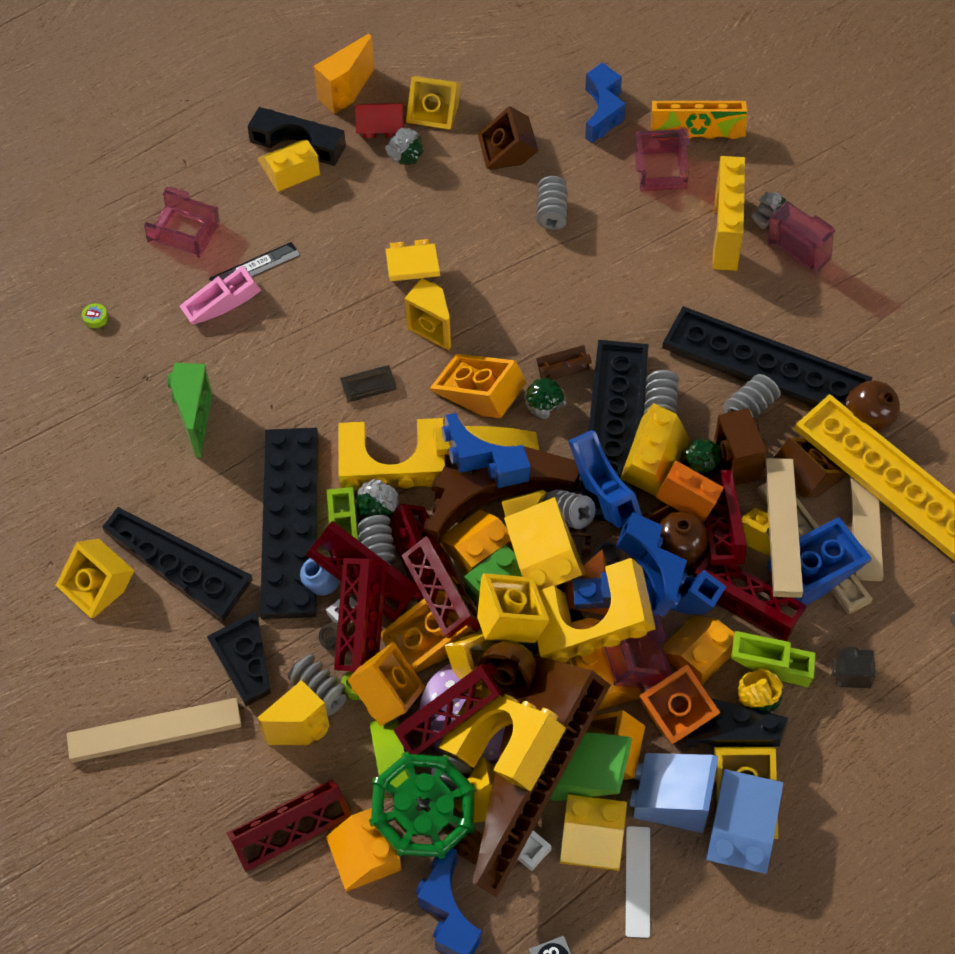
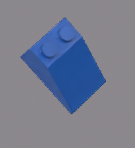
(827, 559)

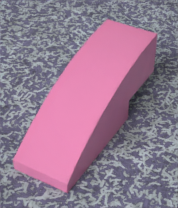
(220, 296)

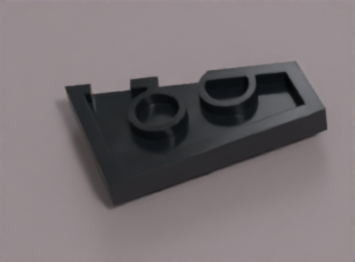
(243, 657)
(741, 726)

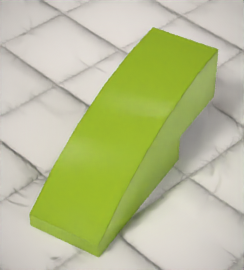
(343, 509)
(775, 655)
(387, 749)

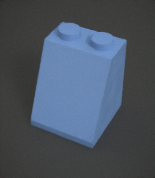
(674, 789)

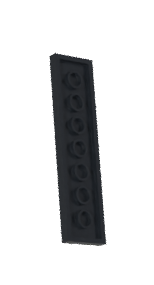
(750, 354)
(617, 403)
(288, 521)

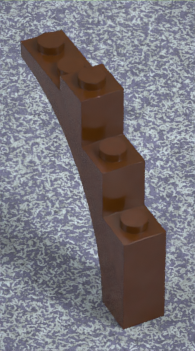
(462, 492)

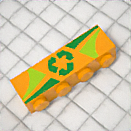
(701, 118)

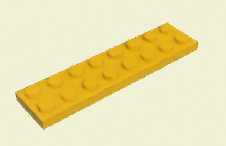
(882, 471)

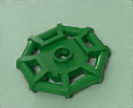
(424, 788)

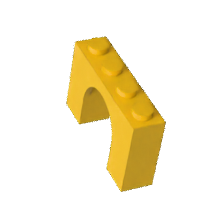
(730, 210)
(358, 467)
(627, 617)
(531, 742)

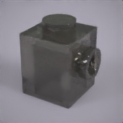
(854, 668)

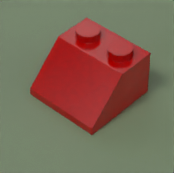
(379, 118)

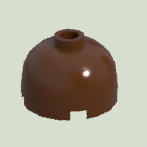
(874, 404)
(685, 537)
(514, 666)

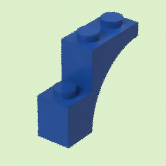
(605, 88)
(504, 463)
(600, 479)
(665, 570)
(435, 896)

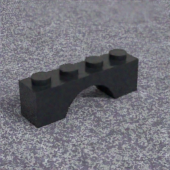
(273, 127)

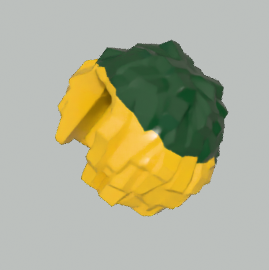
(760, 690)

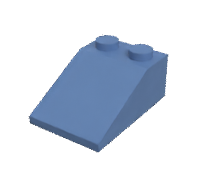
(745, 821)

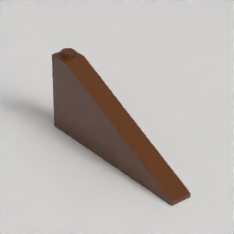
(514, 811)

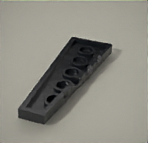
(190, 569)

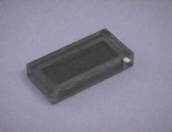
(368, 383)

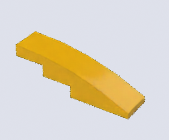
(493, 435)

